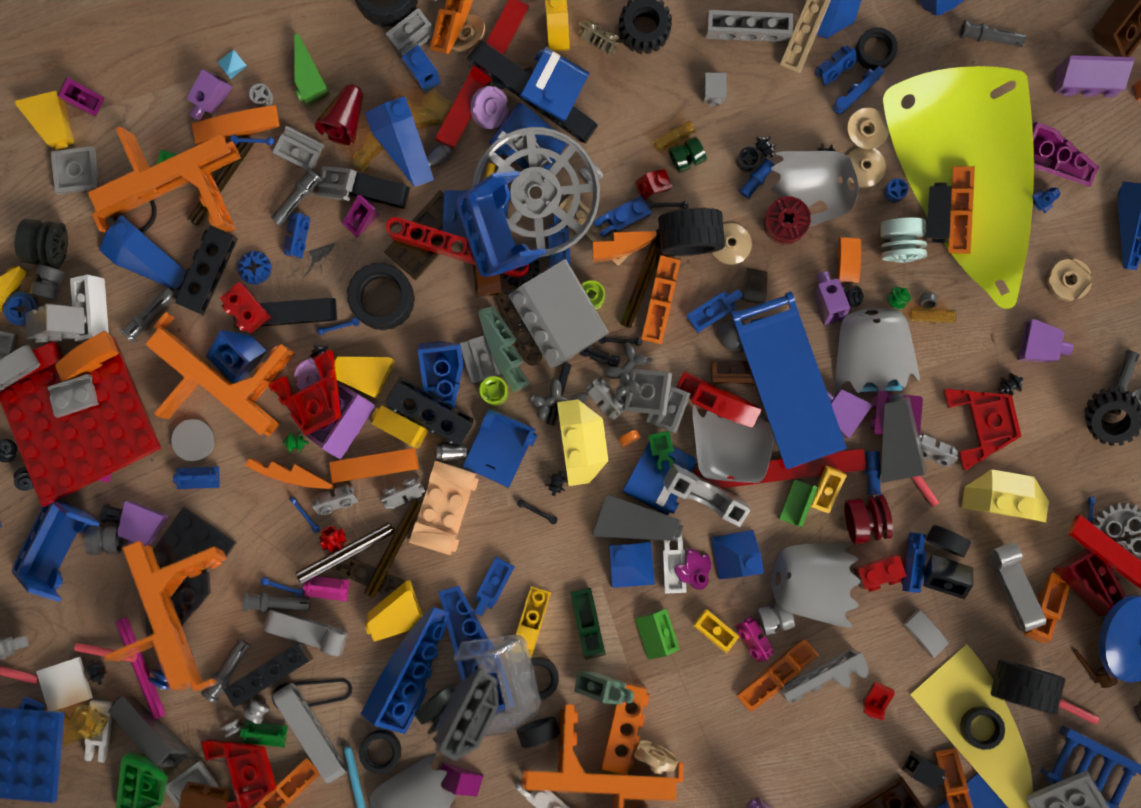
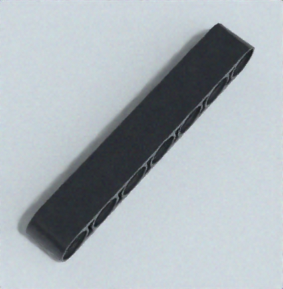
(515, 80)

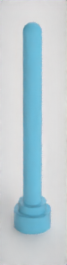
(354, 778)

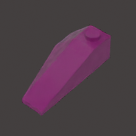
(1060, 157)

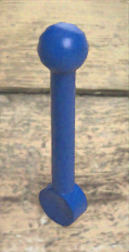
(270, 141)
(355, 321)
(1091, 501)
(315, 528)
(265, 581)

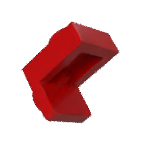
(653, 183)
(877, 700)

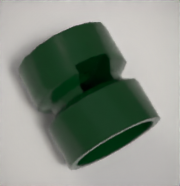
(688, 154)

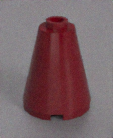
(342, 116)

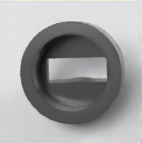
(928, 300)

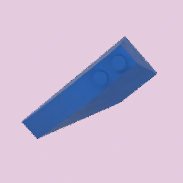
(465, 627)
(404, 678)

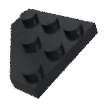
(188, 537)
(187, 598)

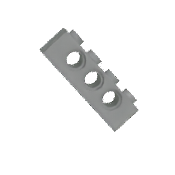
(749, 26)

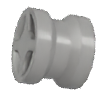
(257, 91)
(585, 175)
(256, 710)

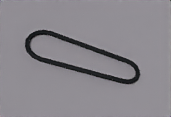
(320, 682)

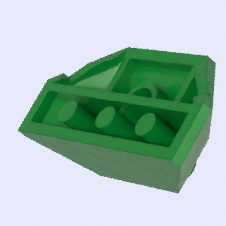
(140, 783)

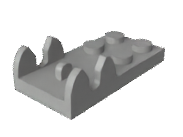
(836, 669)

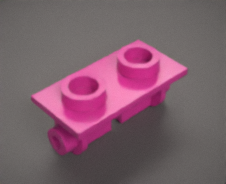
(327, 588)
(760, 648)

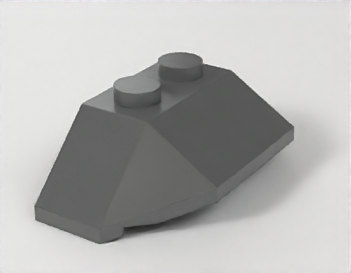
(467, 715)

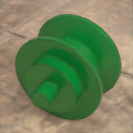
(899, 297)
(295, 442)

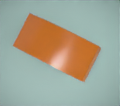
(849, 259)

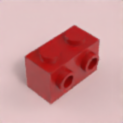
(244, 307)
(879, 572)

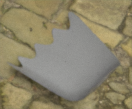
(814, 178)
(875, 350)
(732, 448)
(818, 581)
(414, 788)

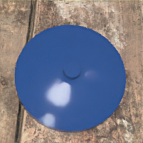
(1122, 640)

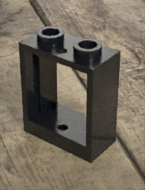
(939, 213)

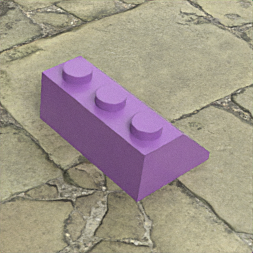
(1093, 75)
(339, 434)

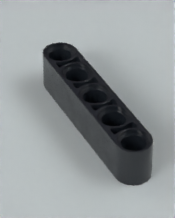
(299, 312)

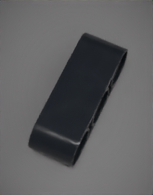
(380, 190)

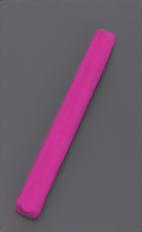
(141, 670)

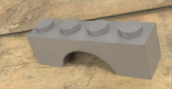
(716, 498)

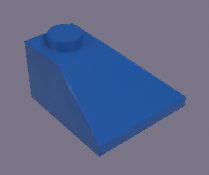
(235, 354)
(737, 555)
(631, 564)

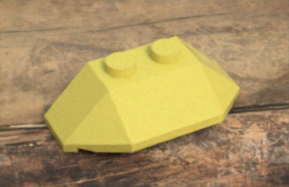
(582, 441)
(1006, 495)

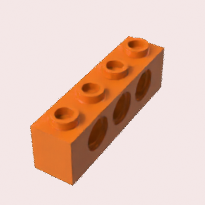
(622, 763)

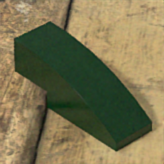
(588, 623)

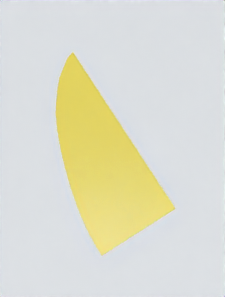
(946, 698)

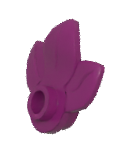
(693, 568)

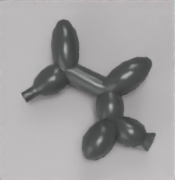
(622, 373)
(555, 389)

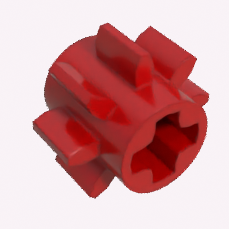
(332, 538)

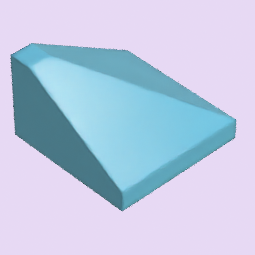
(232, 64)

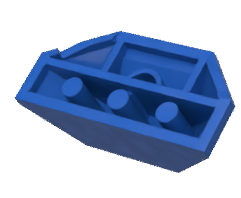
(838, 16)

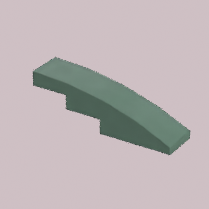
(500, 343)

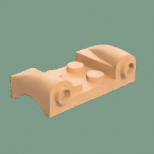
(443, 508)

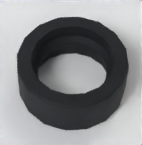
(887, 37)
(948, 541)
(539, 661)
(999, 731)
(538, 732)
(363, 754)

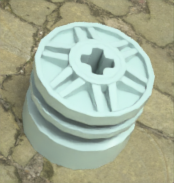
(903, 236)

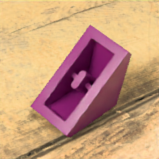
(80, 97)
(360, 216)
(461, 781)

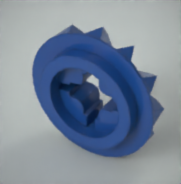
(261, 273)
(14, 301)

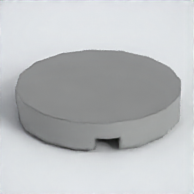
(193, 440)

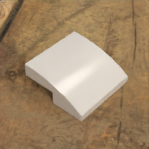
(64, 684)

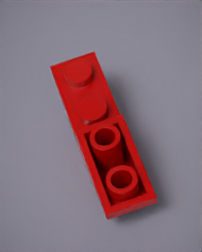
(719, 401)

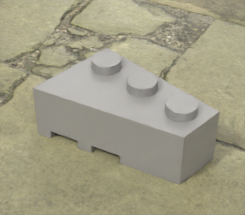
(54, 323)

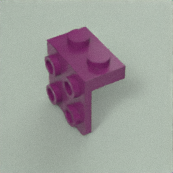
(879, 403)

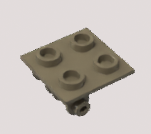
(592, 28)

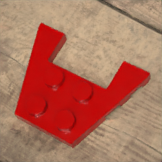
(316, 404)
(993, 421)
(247, 767)

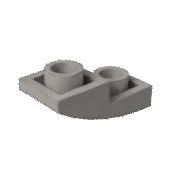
(926, 633)

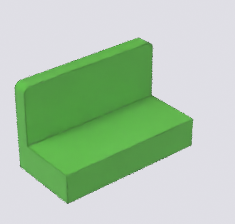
(797, 503)
(657, 634)

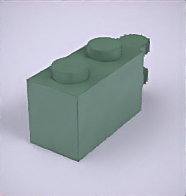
(602, 688)

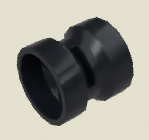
(748, 155)

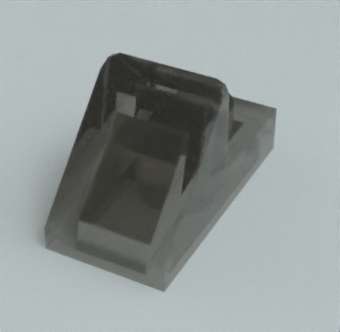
(755, 286)

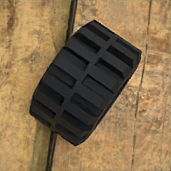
(645, 41)
(1118, 431)

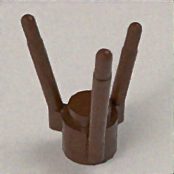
(1102, 675)

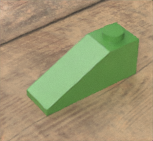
(307, 78)

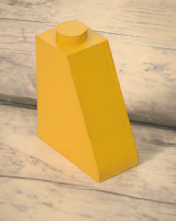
(557, 24)
(49, 118)
(364, 373)
(399, 426)
(394, 614)

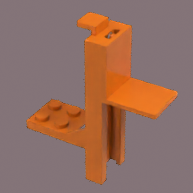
(150, 183)
(237, 397)
(156, 589)
(572, 778)

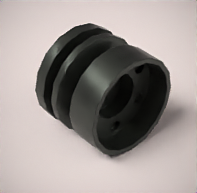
(41, 242)
(433, 709)

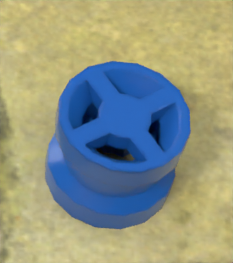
(897, 185)

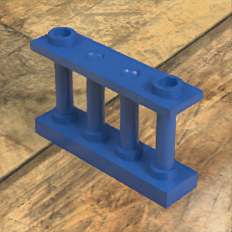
(1092, 749)

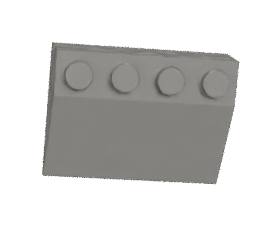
(558, 314)

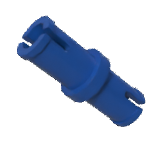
(756, 178)
(873, 473)

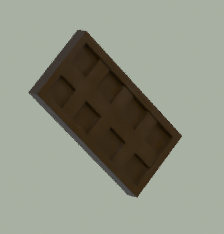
(414, 259)

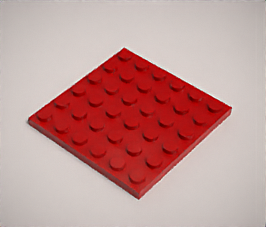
(83, 445)

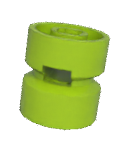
(595, 292)
(494, 391)

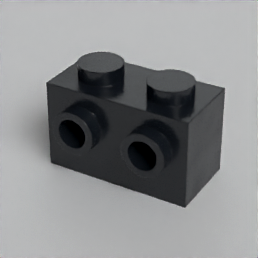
(948, 576)

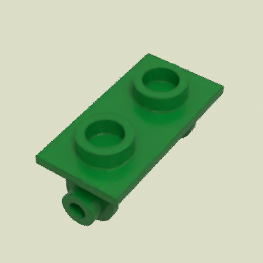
(264, 734)

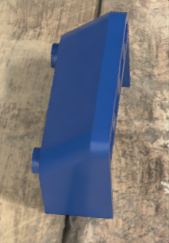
(488, 228)
(47, 546)

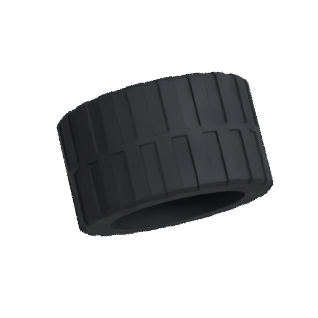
(387, 15)
(691, 232)
(363, 278)
(1027, 687)

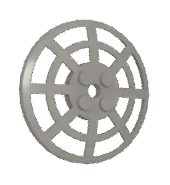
(547, 182)

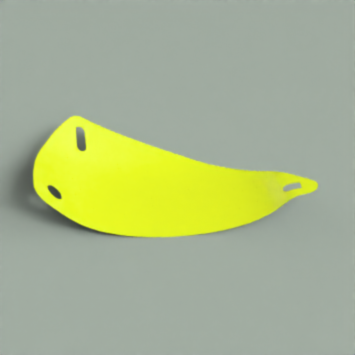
(964, 126)

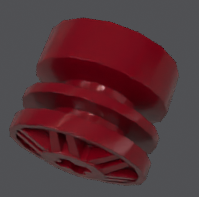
(783, 232)
(873, 518)

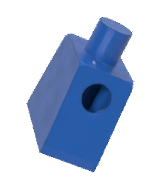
(420, 67)

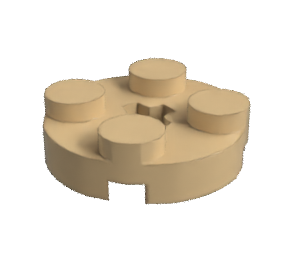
(1081, 279)
(658, 758)

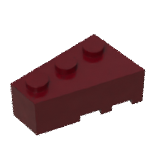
(1091, 581)

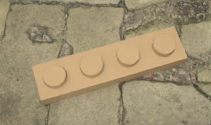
(804, 34)
(593, 232)

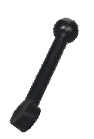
(684, 204)
(637, 341)
(552, 519)

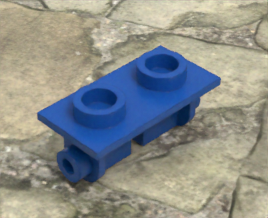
(843, 58)
(1044, 200)
(299, 226)
(197, 477)

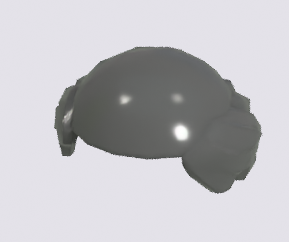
(730, 337)

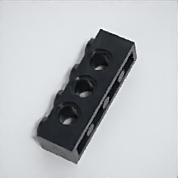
(209, 281)
(442, 411)
(267, 674)

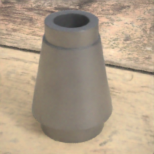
(439, 154)
(449, 452)

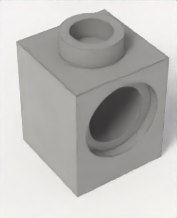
(714, 88)

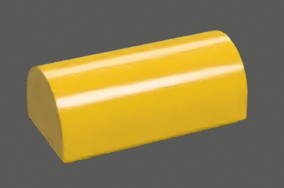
(828, 489)
(715, 631)

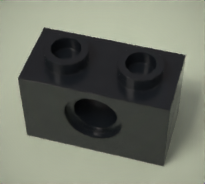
(924, 770)

